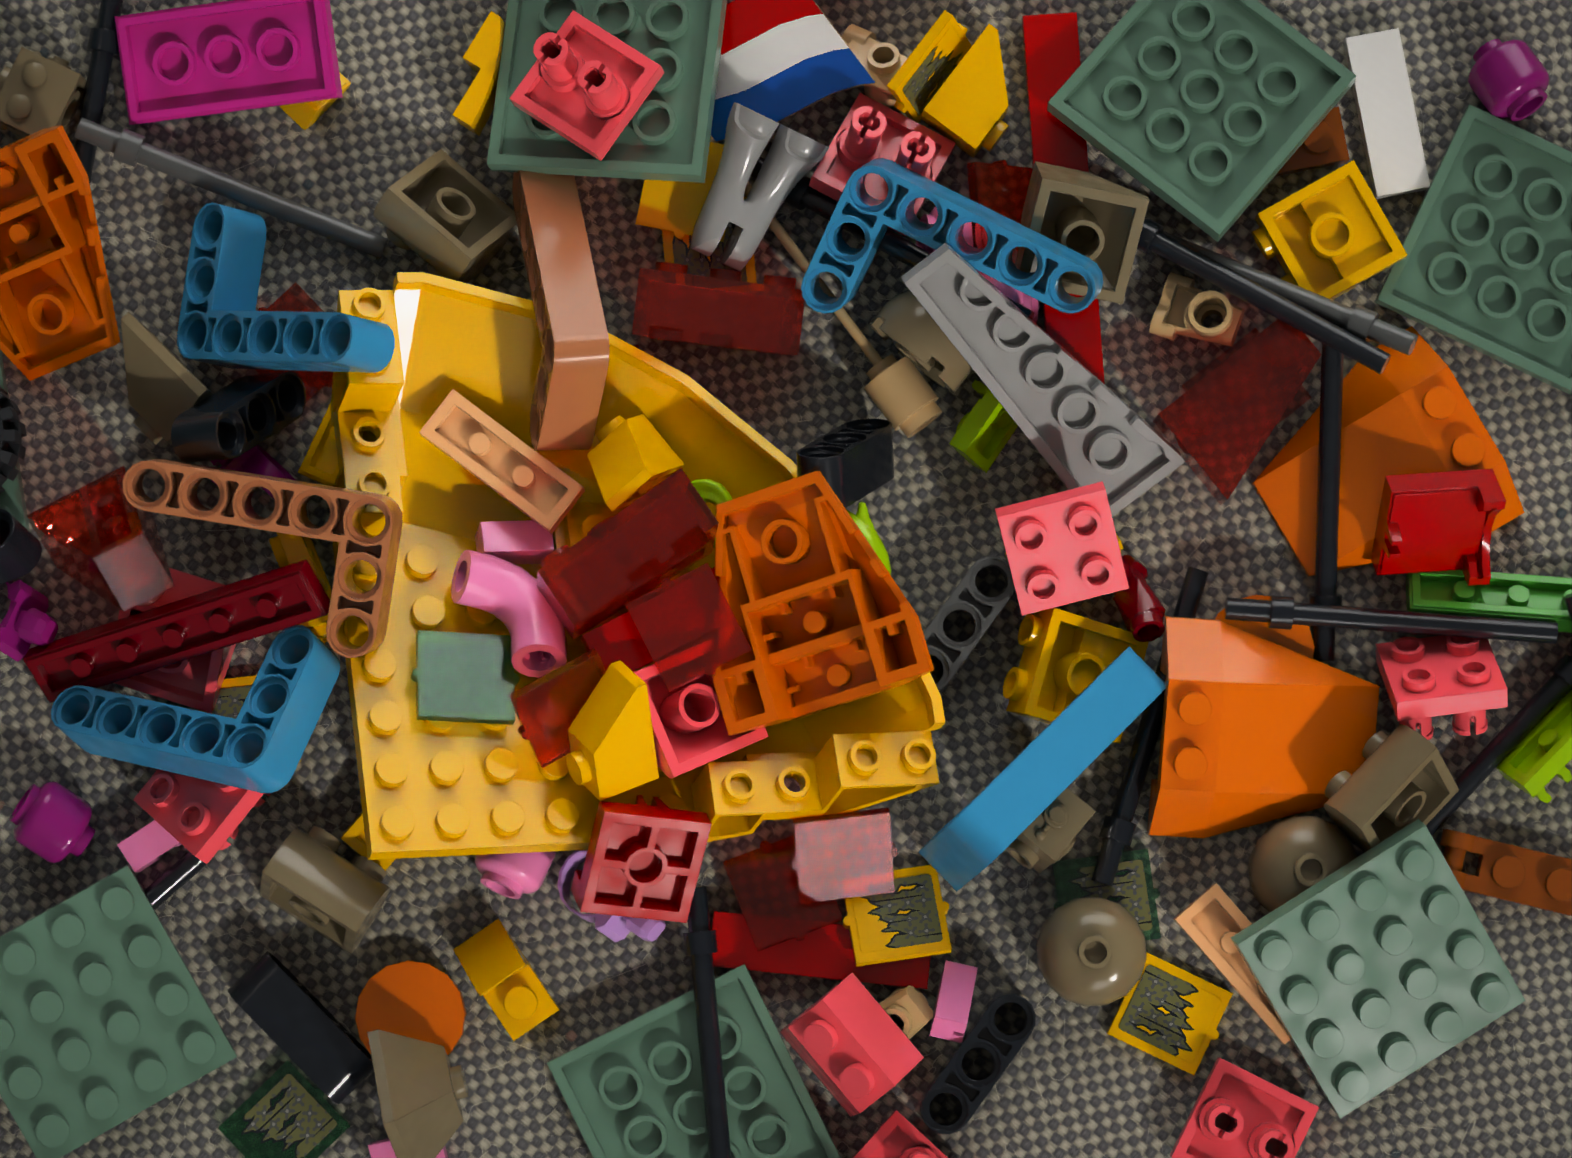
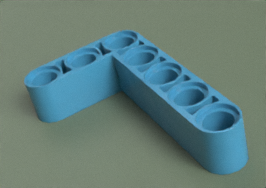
(953, 212)
(221, 316)
(246, 752)
(1043, 770)

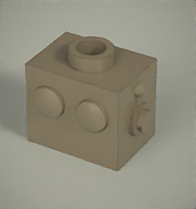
(38, 94)
(1051, 832)

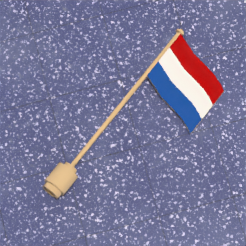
(777, 64)

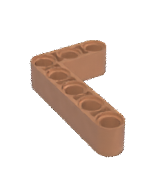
(566, 311)
(290, 518)

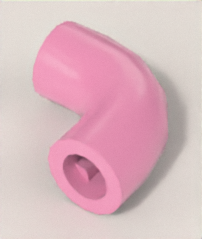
(514, 599)

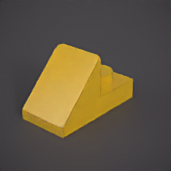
(505, 979)

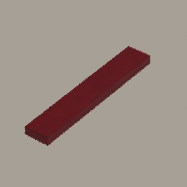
(180, 630)

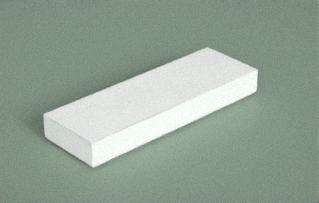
(1386, 113)

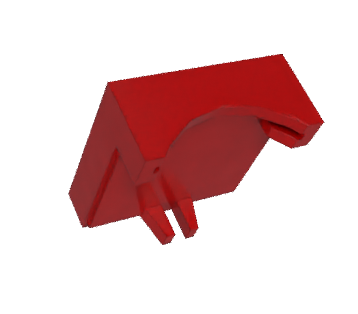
(1437, 523)
(642, 861)

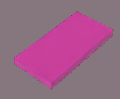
(227, 58)

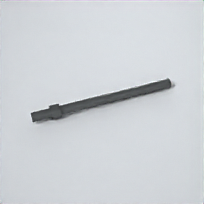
(132, 149)
(1358, 321)

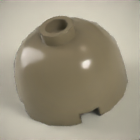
(921, 340)
(1295, 857)
(1091, 951)

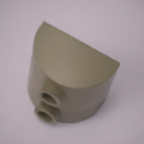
(446, 218)
(1391, 789)
(323, 887)

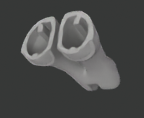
(785, 165)

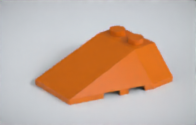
(51, 258)
(1391, 425)
(811, 605)
(1250, 730)

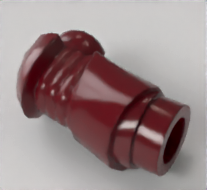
(1138, 604)

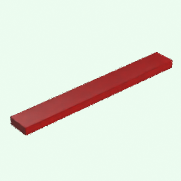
(1050, 60)

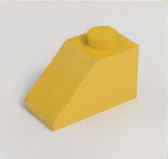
(973, 98)
(630, 460)
(613, 736)

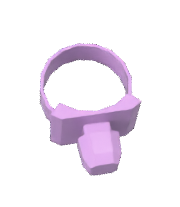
(611, 926)

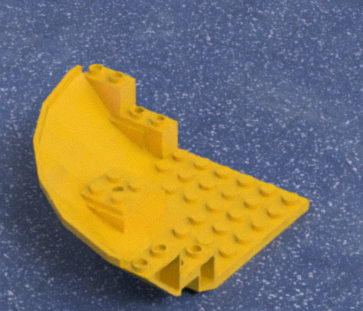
(478, 784)

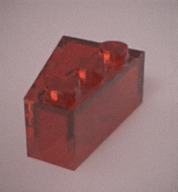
(719, 309)
(1237, 405)

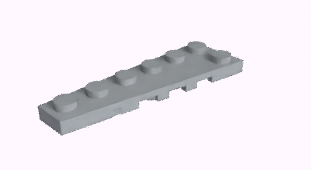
(1047, 392)

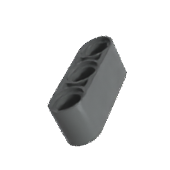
(972, 603)

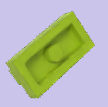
(983, 430)
(1542, 753)

